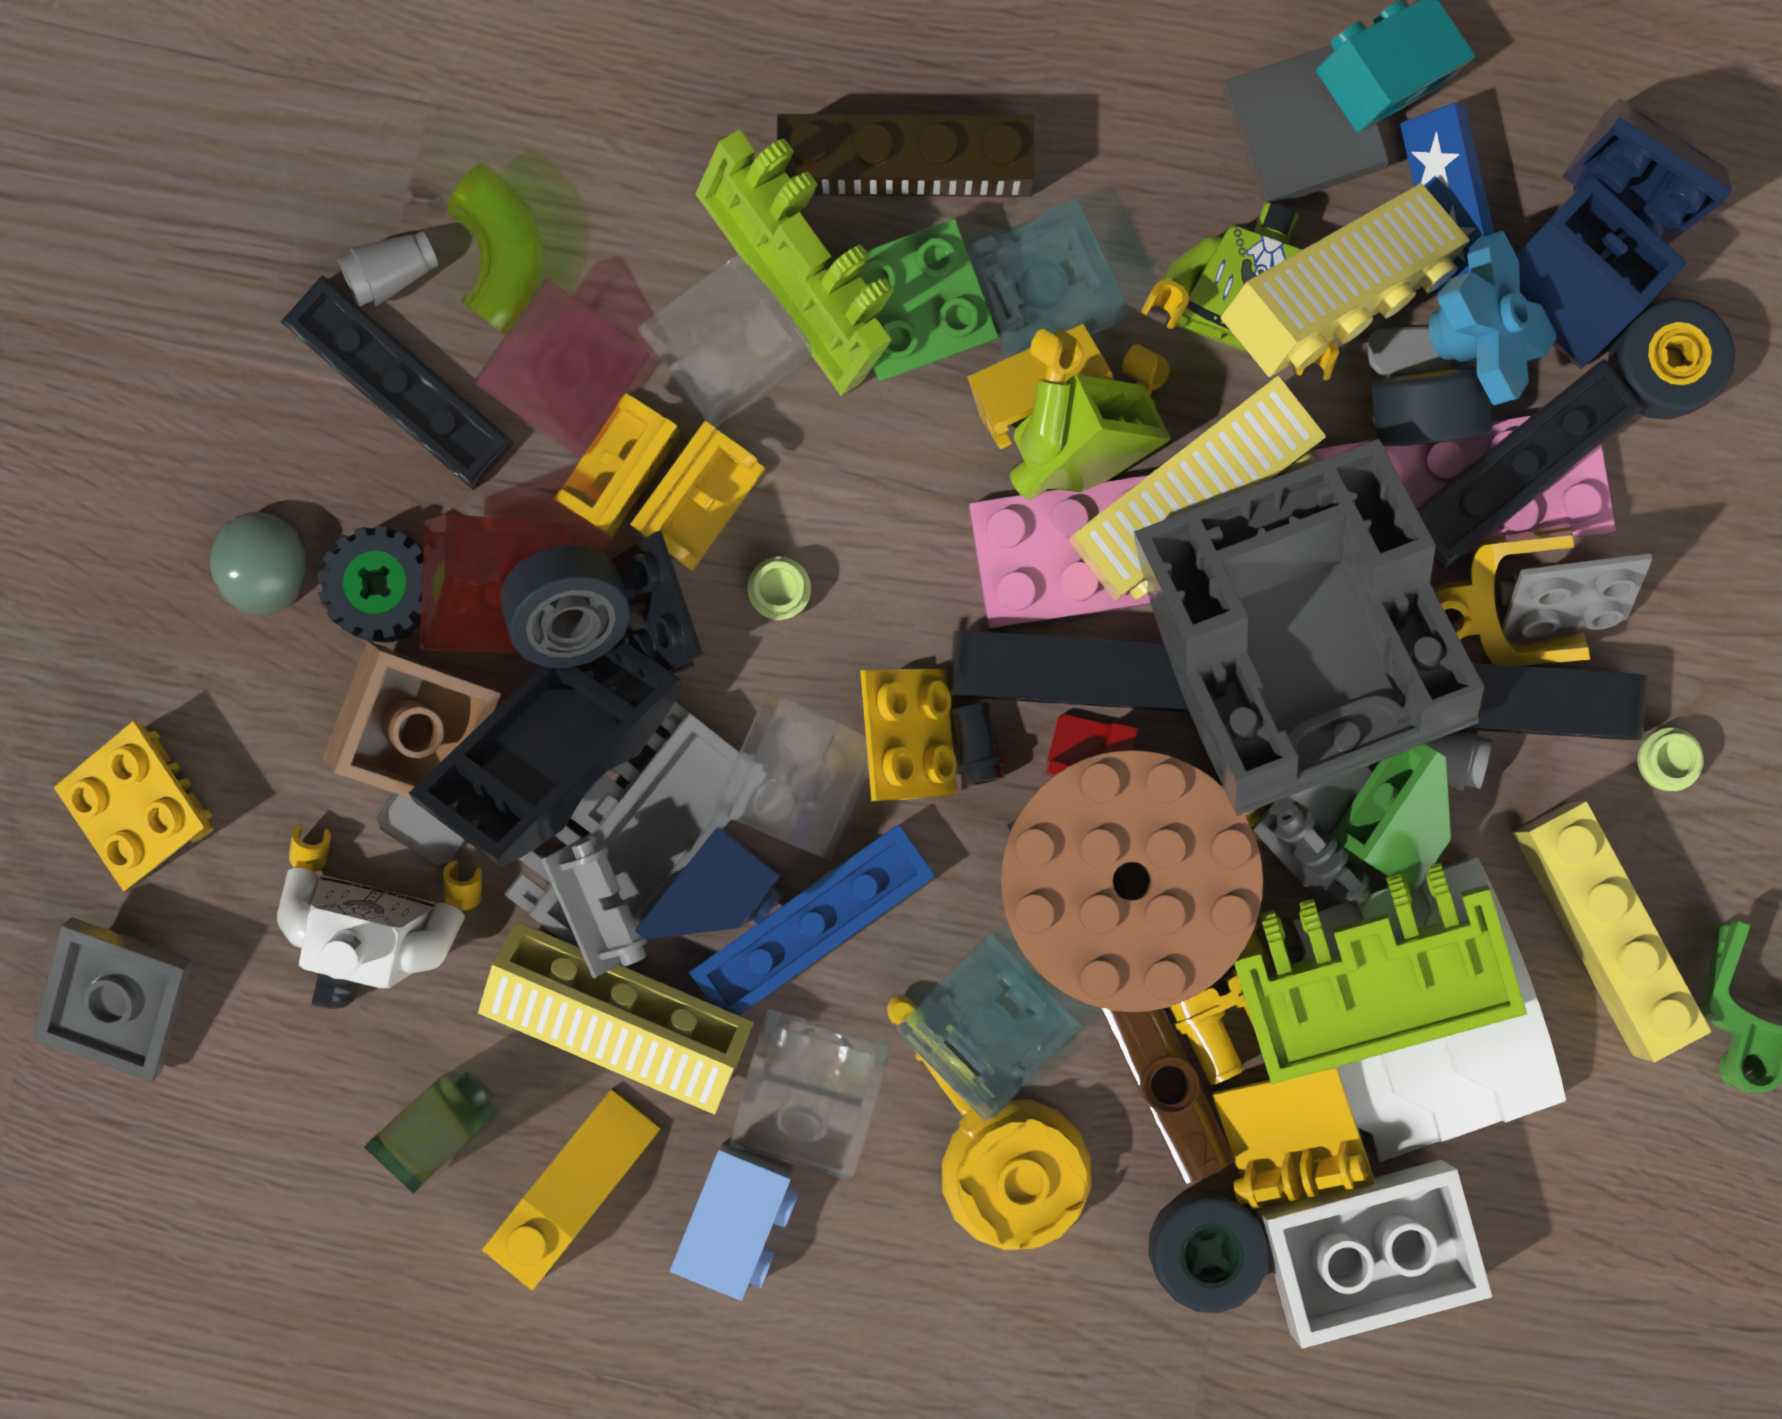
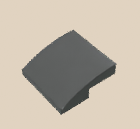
(1297, 131)

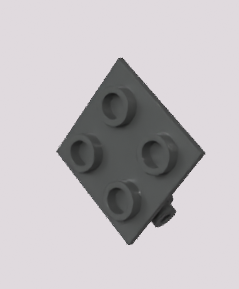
(1301, 838)

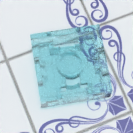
(1033, 261)
(992, 1042)

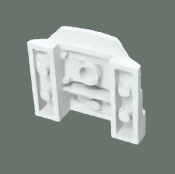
(1456, 1080)

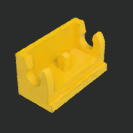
(1008, 388)
(618, 465)
(699, 495)

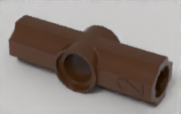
(1185, 1121)

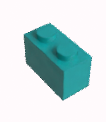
(1393, 61)

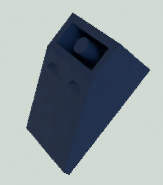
(1650, 171)

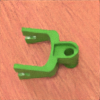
(1752, 1037)

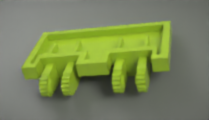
(762, 220)
(1379, 989)

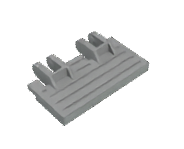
(648, 825)

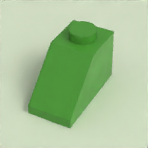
(1400, 815)

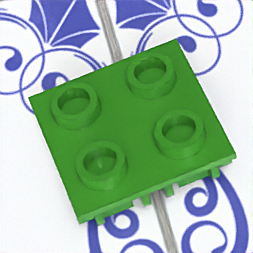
(934, 300)

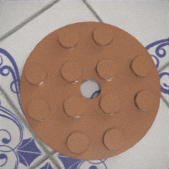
(1198, 896)

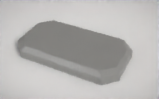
(1403, 351)
(418, 830)

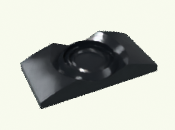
(545, 748)

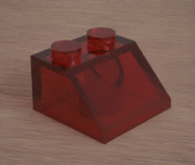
(465, 575)

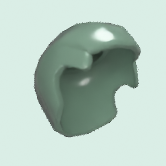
(258, 563)

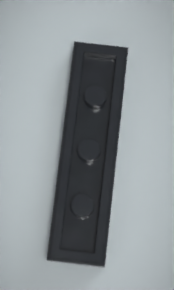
(397, 382)
(1527, 461)

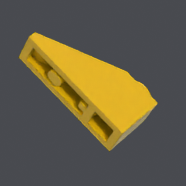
(571, 1189)

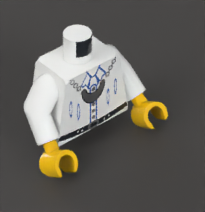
(366, 930)

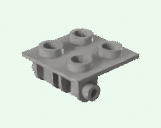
(1572, 595)

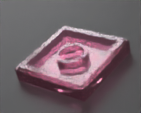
(561, 368)

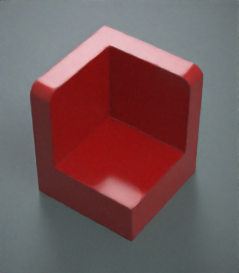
(1083, 738)

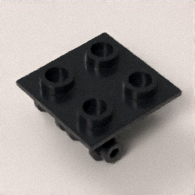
(659, 615)

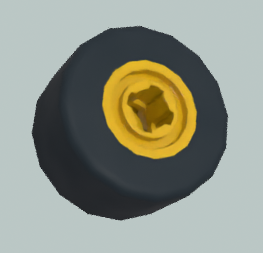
(1656, 372)
(1430, 407)

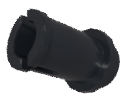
(977, 744)

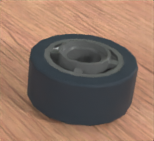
(565, 606)

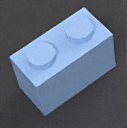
(733, 1222)

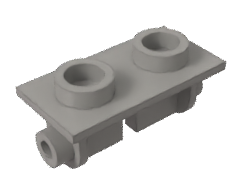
(594, 906)

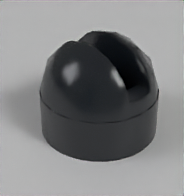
(334, 993)

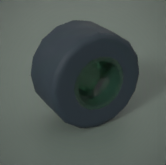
(1225, 1267)

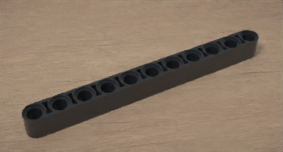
(1143, 678)

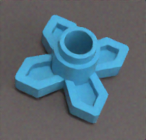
(1491, 320)

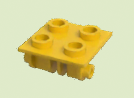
(908, 733)
(133, 804)
(1293, 1139)

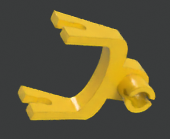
(1477, 601)

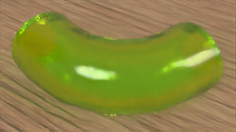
(506, 243)

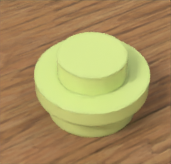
(779, 588)
(1670, 759)

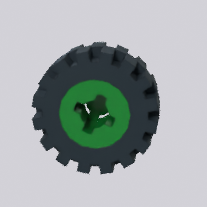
(395, 597)

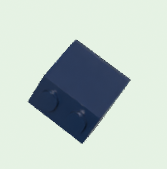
(716, 890)

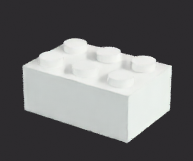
(1374, 1254)

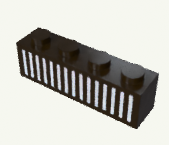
(912, 154)

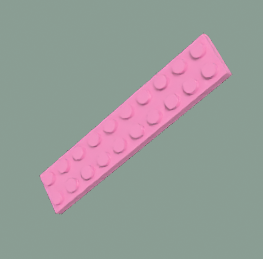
(1037, 575)

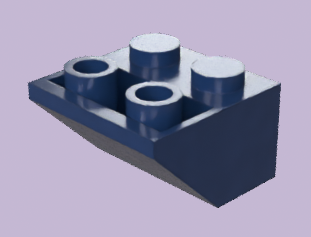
(1593, 270)

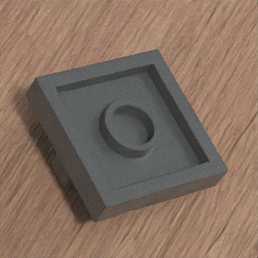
(112, 999)

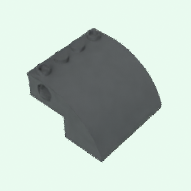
(1307, 626)

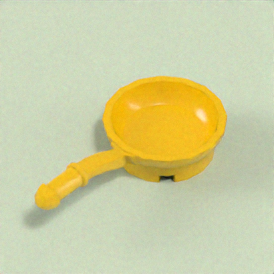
(1014, 1175)

